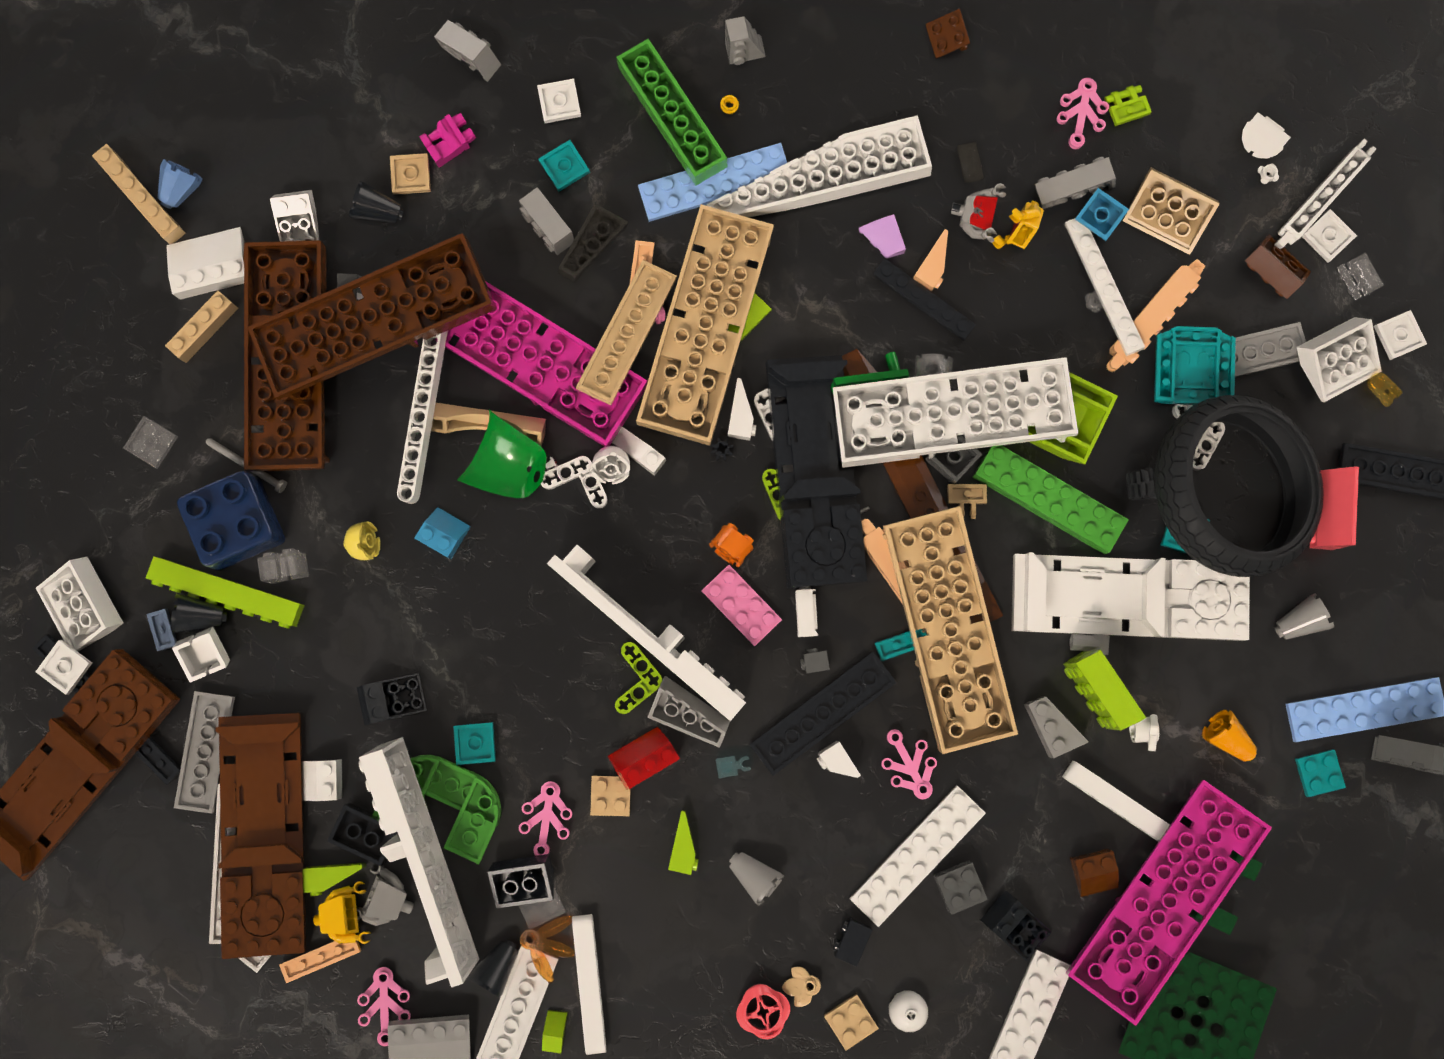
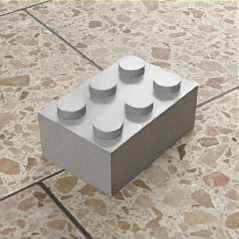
(546, 221)

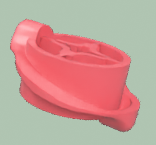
(744, 1019)

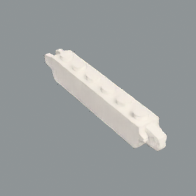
(1324, 195)

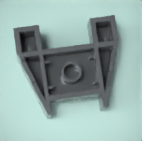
(1409, 754)

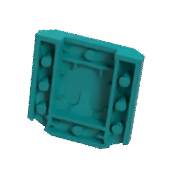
(1194, 365)

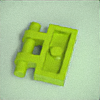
(1130, 110)

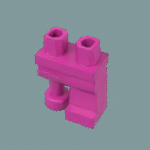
(452, 141)

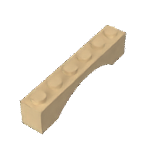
(138, 194)
(455, 418)

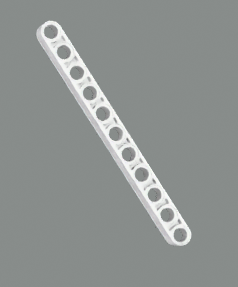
(424, 427)

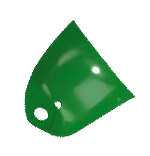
(503, 462)

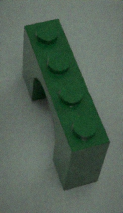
(1222, 919)

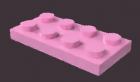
(741, 605)

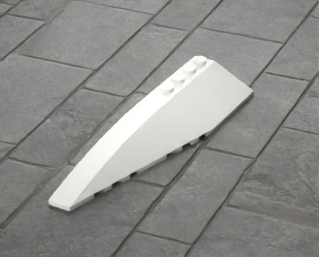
(839, 169)

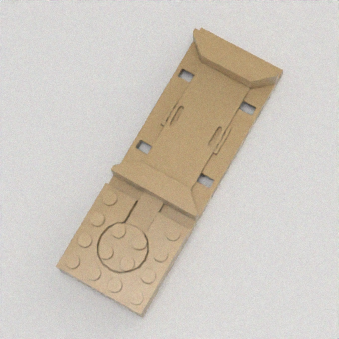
(697, 350)
(955, 658)

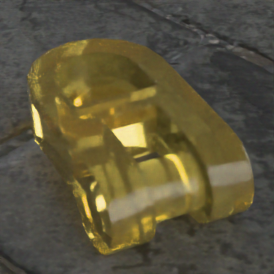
(1379, 383)

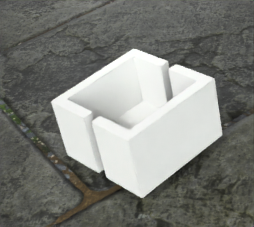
(199, 652)

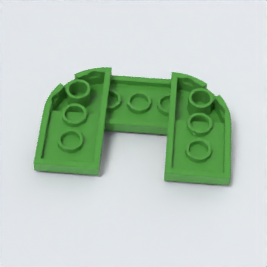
(465, 792)

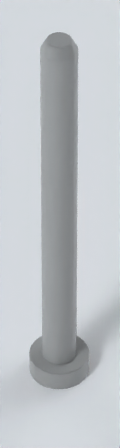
(279, 485)

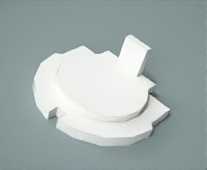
(1263, 137)

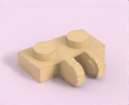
(967, 494)

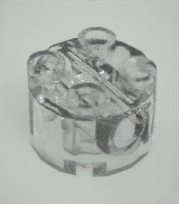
(932, 361)

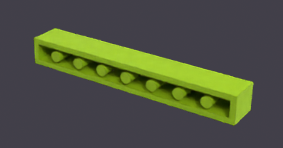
(224, 591)

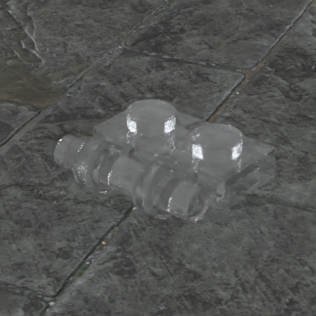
(1363, 273)

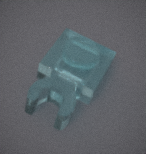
(728, 766)

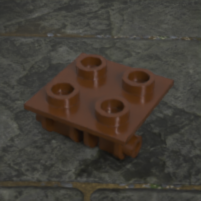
(948, 33)

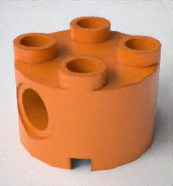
(732, 545)

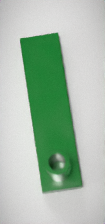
(893, 373)

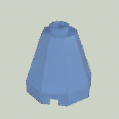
(175, 184)

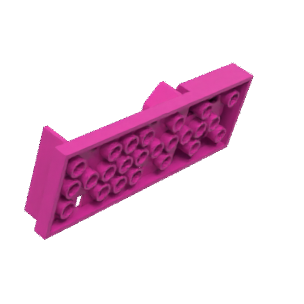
(545, 366)
(1151, 924)

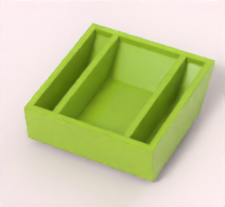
(1092, 409)
(1103, 690)

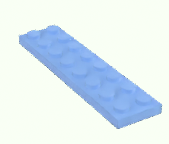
(679, 194)
(1365, 709)

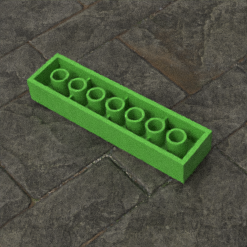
(672, 112)
(1050, 498)

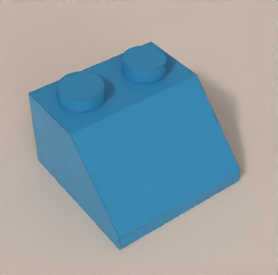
(1102, 214)
(442, 532)

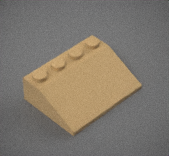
(1170, 210)

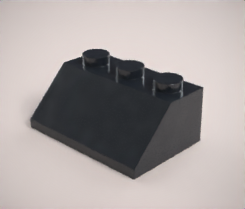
(522, 881)

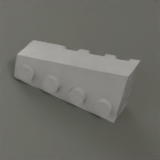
(1075, 182)
(687, 713)

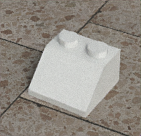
(837, 760)
(322, 780)

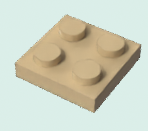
(410, 173)
(609, 797)
(851, 1022)

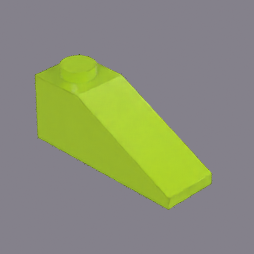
(683, 851)
(320, 878)

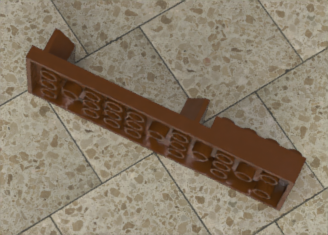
(274, 281)
(399, 306)
(89, 742)
(263, 862)

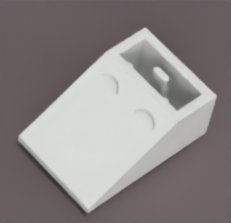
(295, 216)

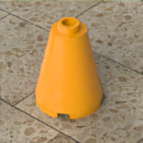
(1229, 736)

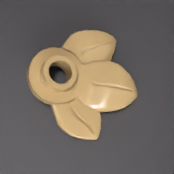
(799, 987)

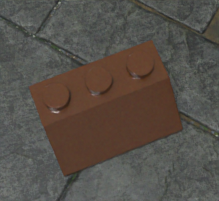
(1277, 267)

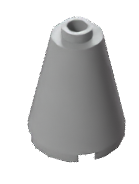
(1304, 619)
(755, 876)

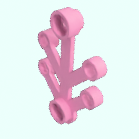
(1083, 109)
(910, 767)
(546, 816)
(383, 1001)

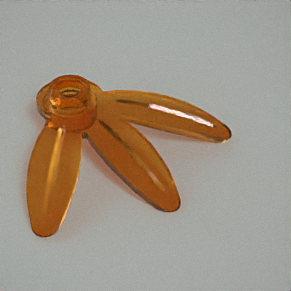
(540, 944)

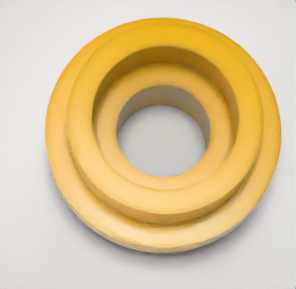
(729, 99)

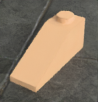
(933, 266)

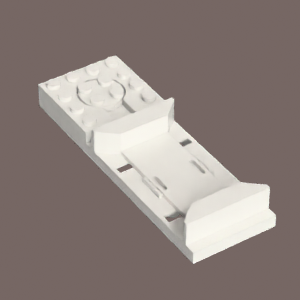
(925, 417)
(1156, 598)
(664, 647)
(404, 811)

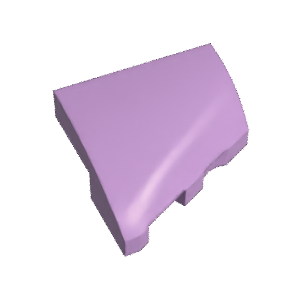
(885, 236)

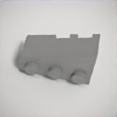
(742, 41)
(469, 48)
(1053, 727)

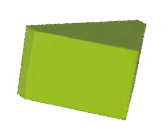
(554, 1031)

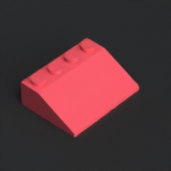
(1339, 509)

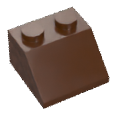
(1095, 872)

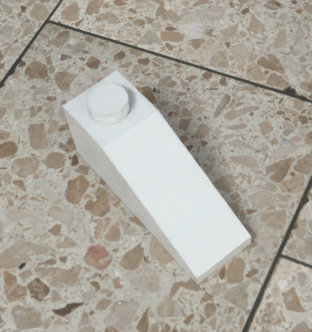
(741, 419)
(639, 451)

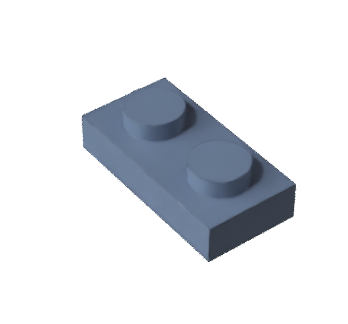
(161, 629)

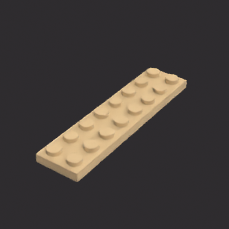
(626, 332)

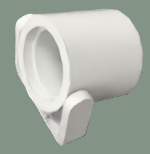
(1146, 731)

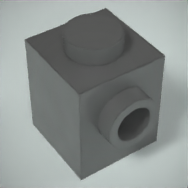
(814, 661)

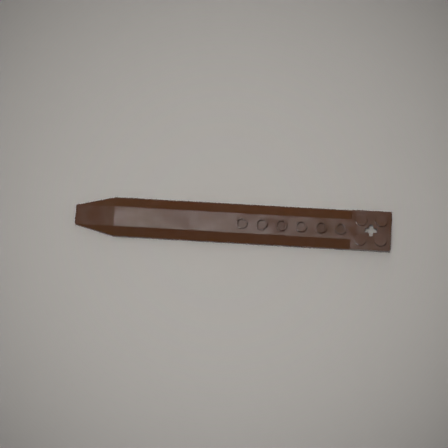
(918, 487)

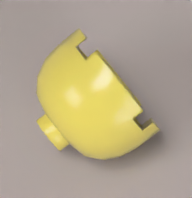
(361, 541)

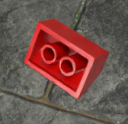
(643, 758)

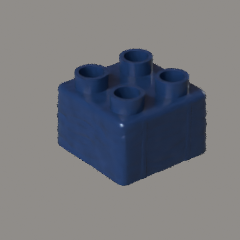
(230, 520)

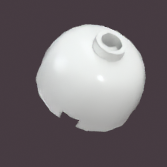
(611, 465)
(903, 1004)

